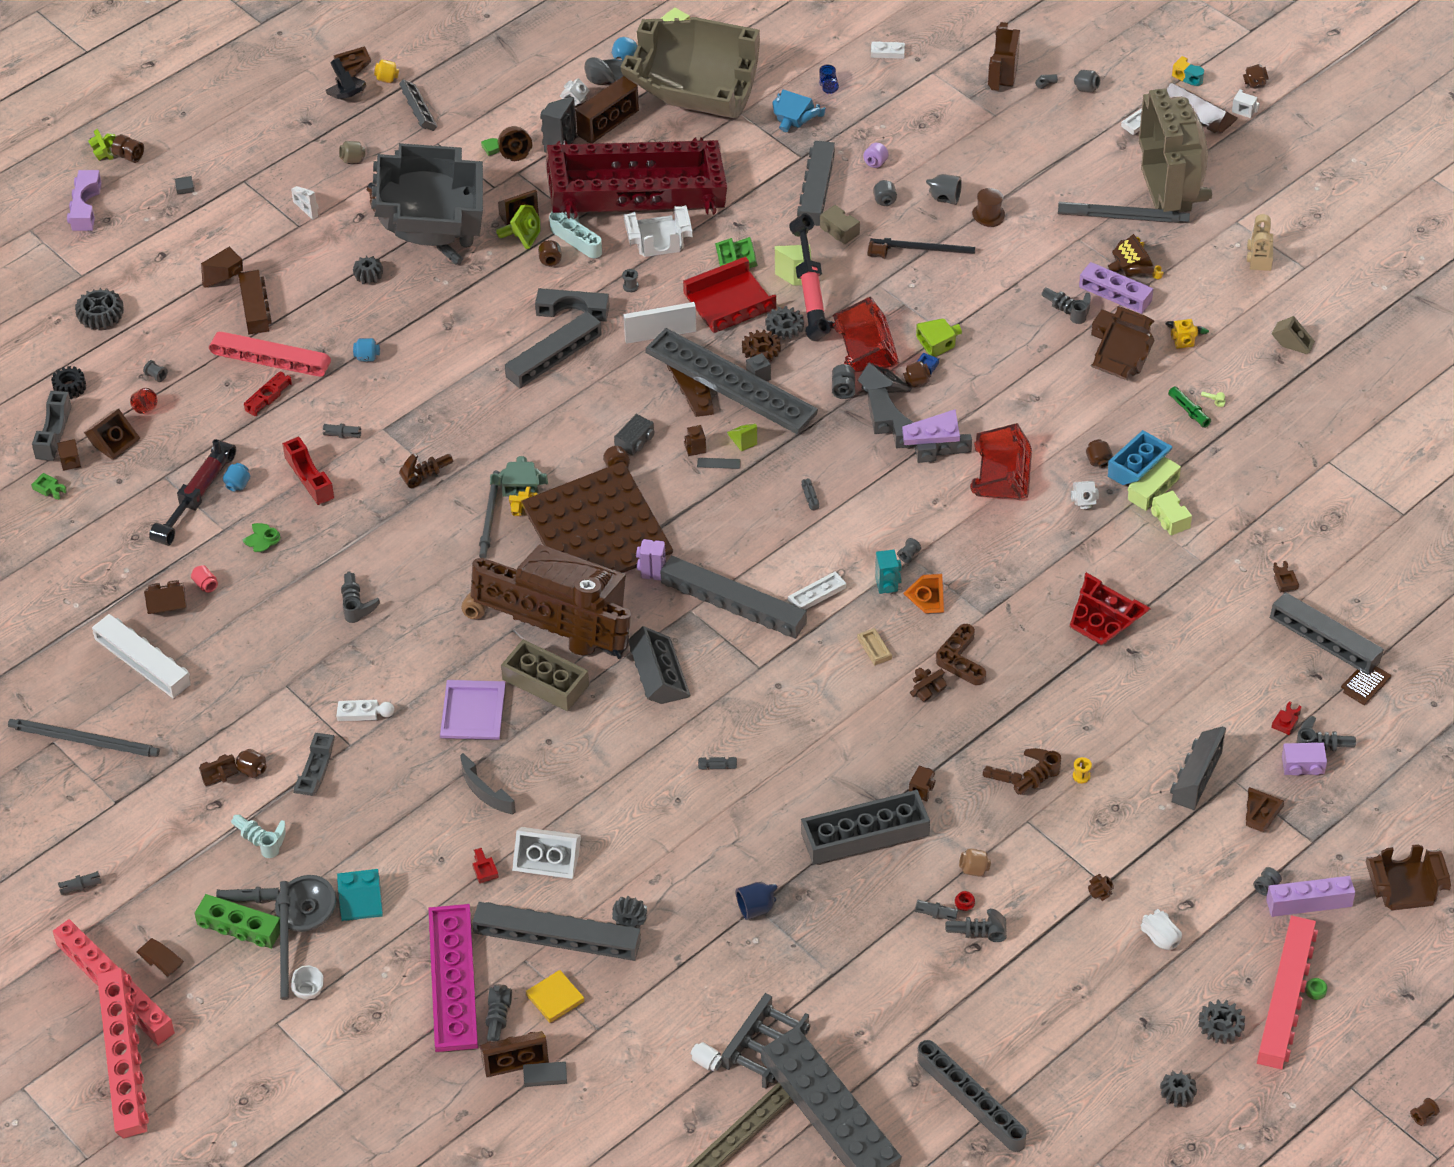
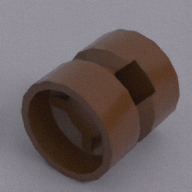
(127, 148)

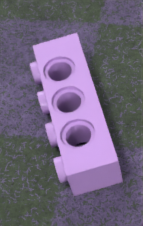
(1116, 287)

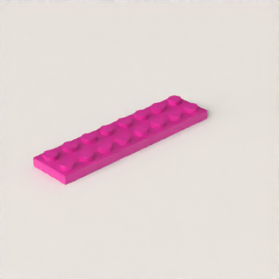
(452, 978)

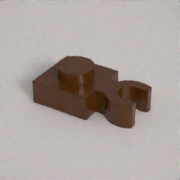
(1285, 579)

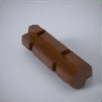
(1001, 775)

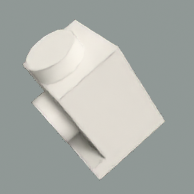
(1245, 104)

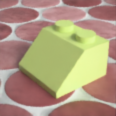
(786, 261)

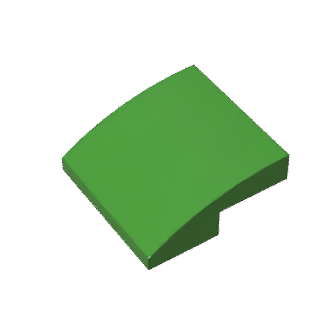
(731, 251)

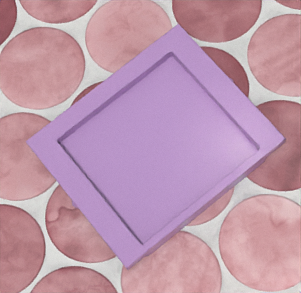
(473, 709)

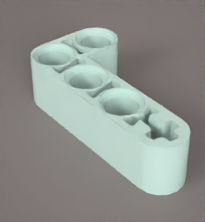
(576, 234)

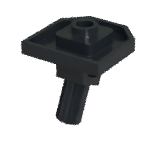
(346, 85)

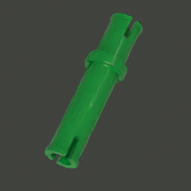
(1194, 411)

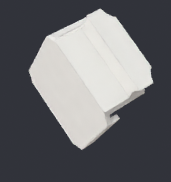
(659, 234)

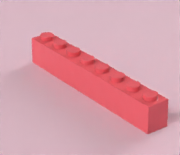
(1286, 993)

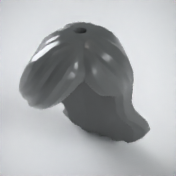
(603, 71)

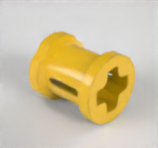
(1079, 771)

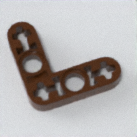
(954, 656)

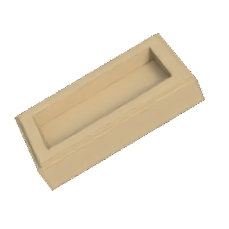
(874, 646)

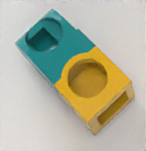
(1187, 72)

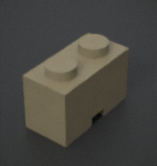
(839, 225)

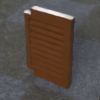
(1363, 686)

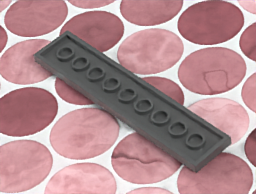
(731, 381)

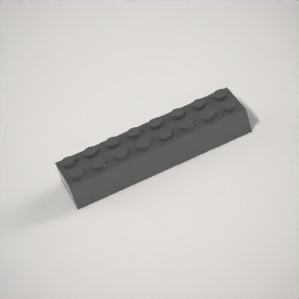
(827, 1102)

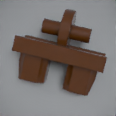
(922, 688)
(218, 770)

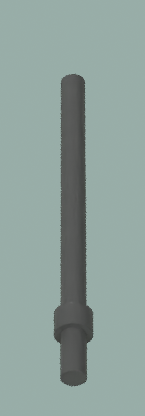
(485, 539)
(284, 903)

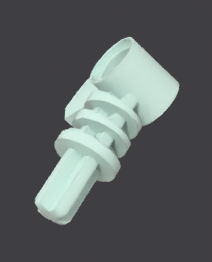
(268, 841)

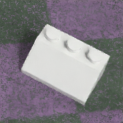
(546, 852)

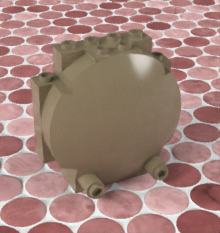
(1173, 152)

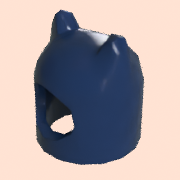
(755, 899)

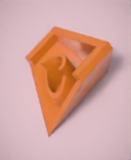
(927, 593)

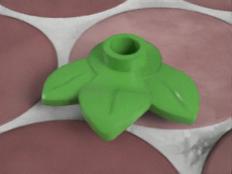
(262, 537)

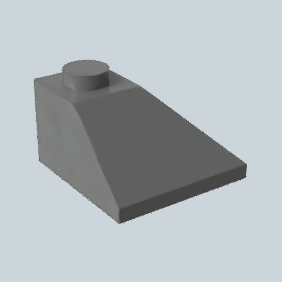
(881, 377)

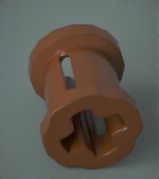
(877, 249)
(1425, 1111)

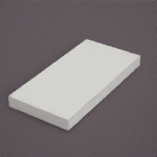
(650, 323)

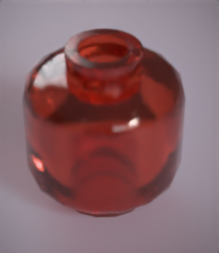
(143, 400)

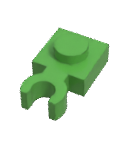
(46, 484)

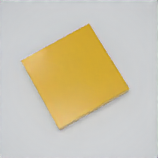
(555, 996)

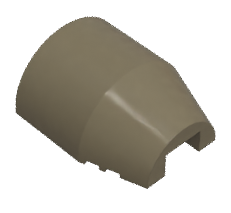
(695, 64)

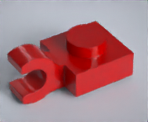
(484, 868)

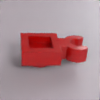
(1286, 720)

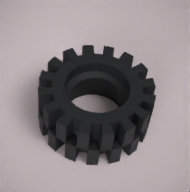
(69, 375)

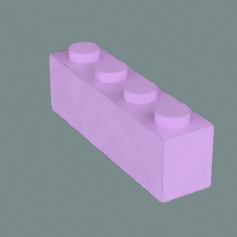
(1310, 896)

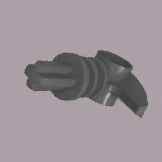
(1076, 308)
(352, 607)
(1308, 735)
(994, 926)
(498, 1001)

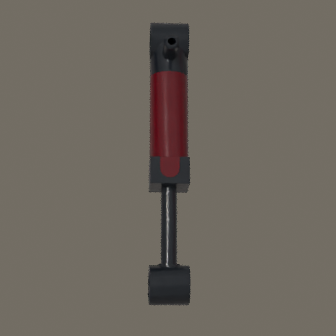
(190, 494)

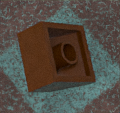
(510, 206)
(112, 434)

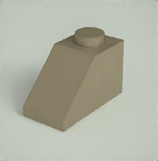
(1293, 335)

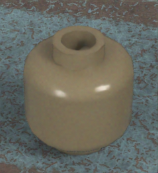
(351, 152)

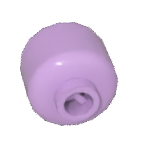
(875, 155)

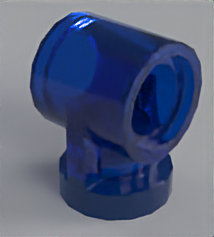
(828, 79)

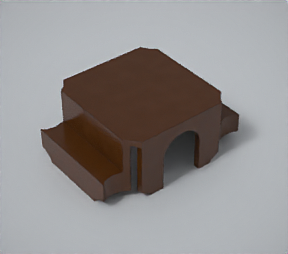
(1005, 57)
(1124, 344)
(1408, 881)

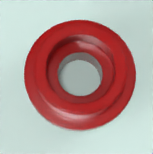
(967, 897)

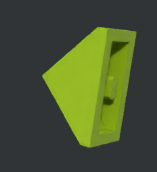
(744, 436)

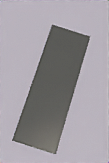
(718, 463)

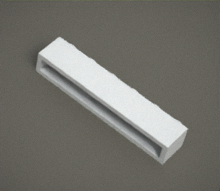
(141, 656)

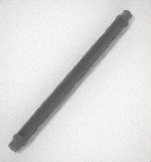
(83, 737)

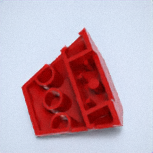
(1103, 612)

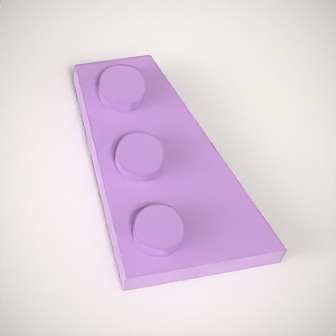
(932, 430)

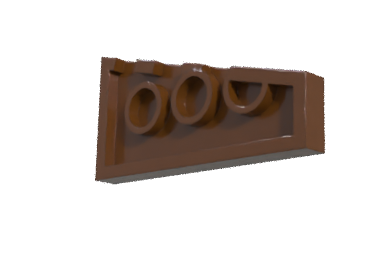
(696, 393)

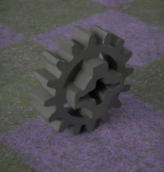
(784, 322)
(1221, 1021)

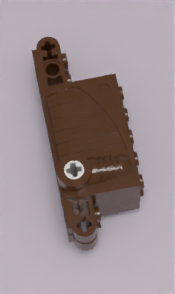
(558, 596)

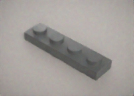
(418, 105)

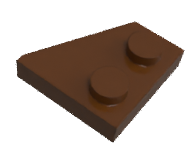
(354, 60)
(1261, 809)

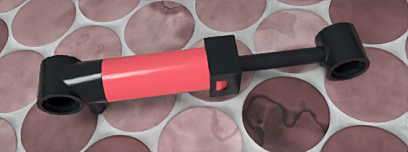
(809, 274)

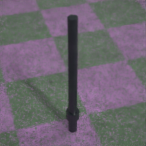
(924, 246)

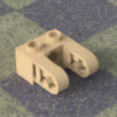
(1261, 245)

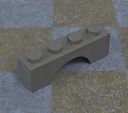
(552, 301)
(57, 413)

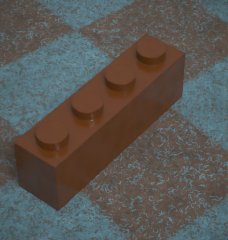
(253, 302)

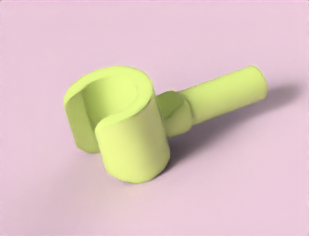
(1219, 398)

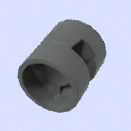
(843, 381)

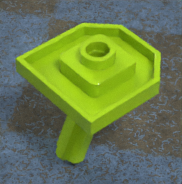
(524, 225)

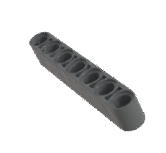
(976, 1103)

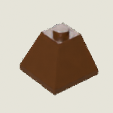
(221, 267)

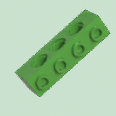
(249, 919)

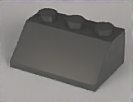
(559, 122)

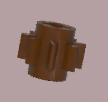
(1100, 887)

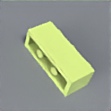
(1154, 483)

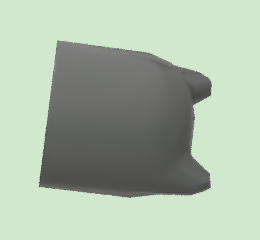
(945, 188)

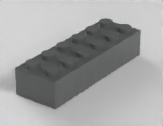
(865, 827)

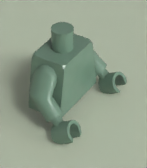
(518, 476)

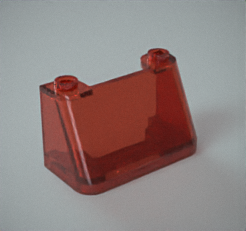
(866, 335)
(1004, 463)

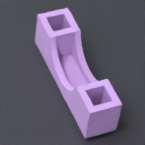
(86, 186)

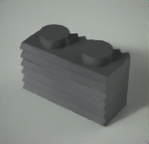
(634, 434)

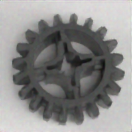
(94, 308)

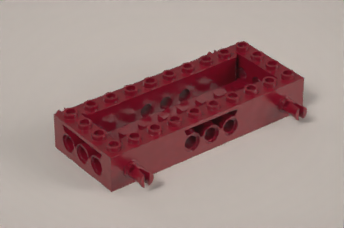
(635, 176)

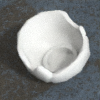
(307, 982)

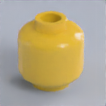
(386, 71)

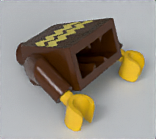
(1133, 259)

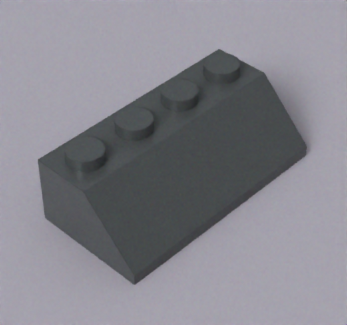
(658, 666)
(1198, 768)

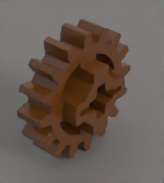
(761, 343)

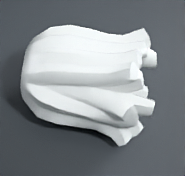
(1161, 930)

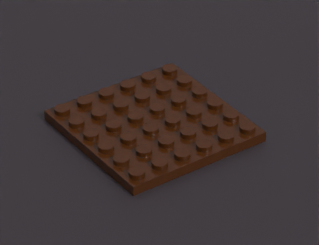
(596, 518)

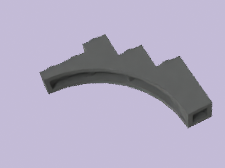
(889, 419)

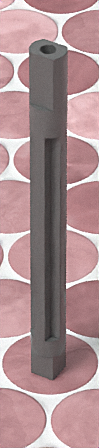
(1121, 212)

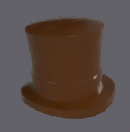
(989, 208)

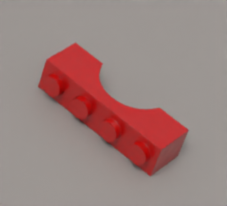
(316, 483)

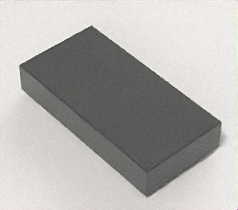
(545, 1074)

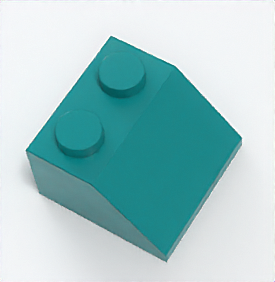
(359, 894)

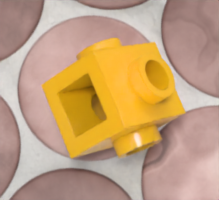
(1184, 333)

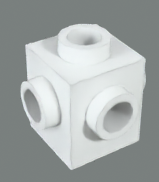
(575, 89)
(1079, 489)

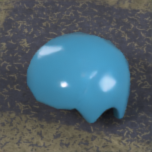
(623, 46)

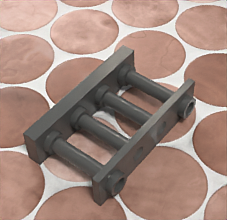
(754, 1024)

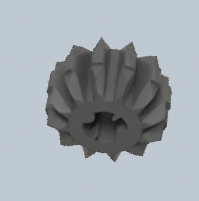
(368, 270)
(629, 912)
(1178, 1088)

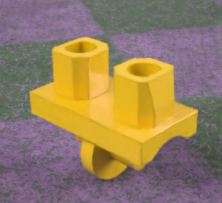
(515, 501)

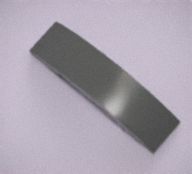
(316, 765)
(499, 800)

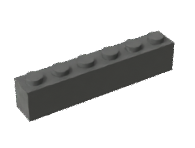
(817, 180)
(553, 349)
(1326, 633)

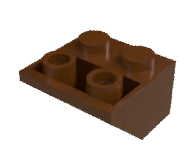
(165, 597)

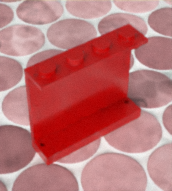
(728, 295)

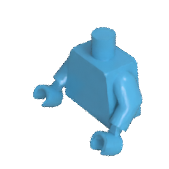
(794, 109)

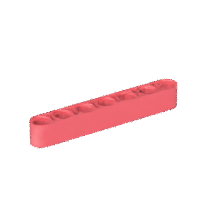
(270, 354)

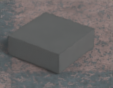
(184, 185)

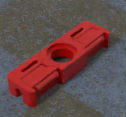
(274, 385)

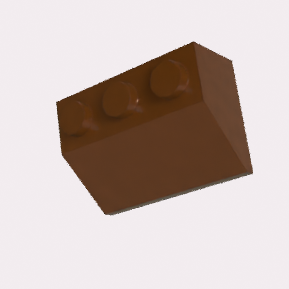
(513, 1053)

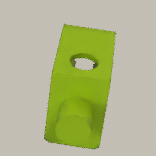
(937, 336)

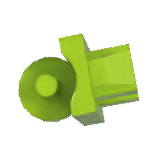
(102, 145)

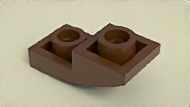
(161, 956)

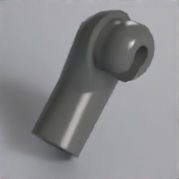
(1043, 80)

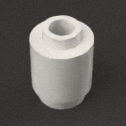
(706, 1056)

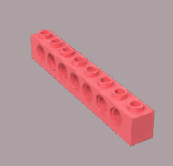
(94, 961)
(109, 984)

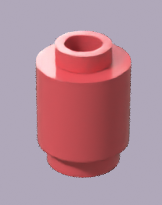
(204, 578)

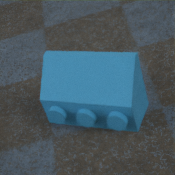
(1137, 458)

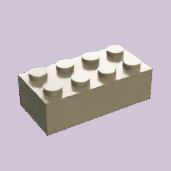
(545, 675)

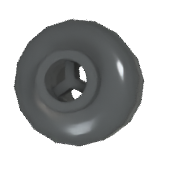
(1087, 80)
(885, 193)

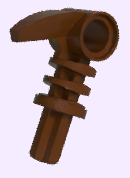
(413, 474)
(1048, 766)

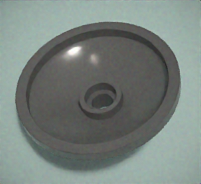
(308, 893)

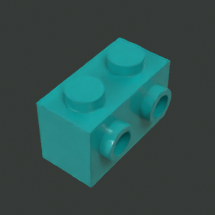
(887, 571)

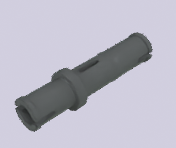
(258, 894)

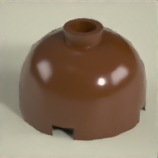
(514, 143)

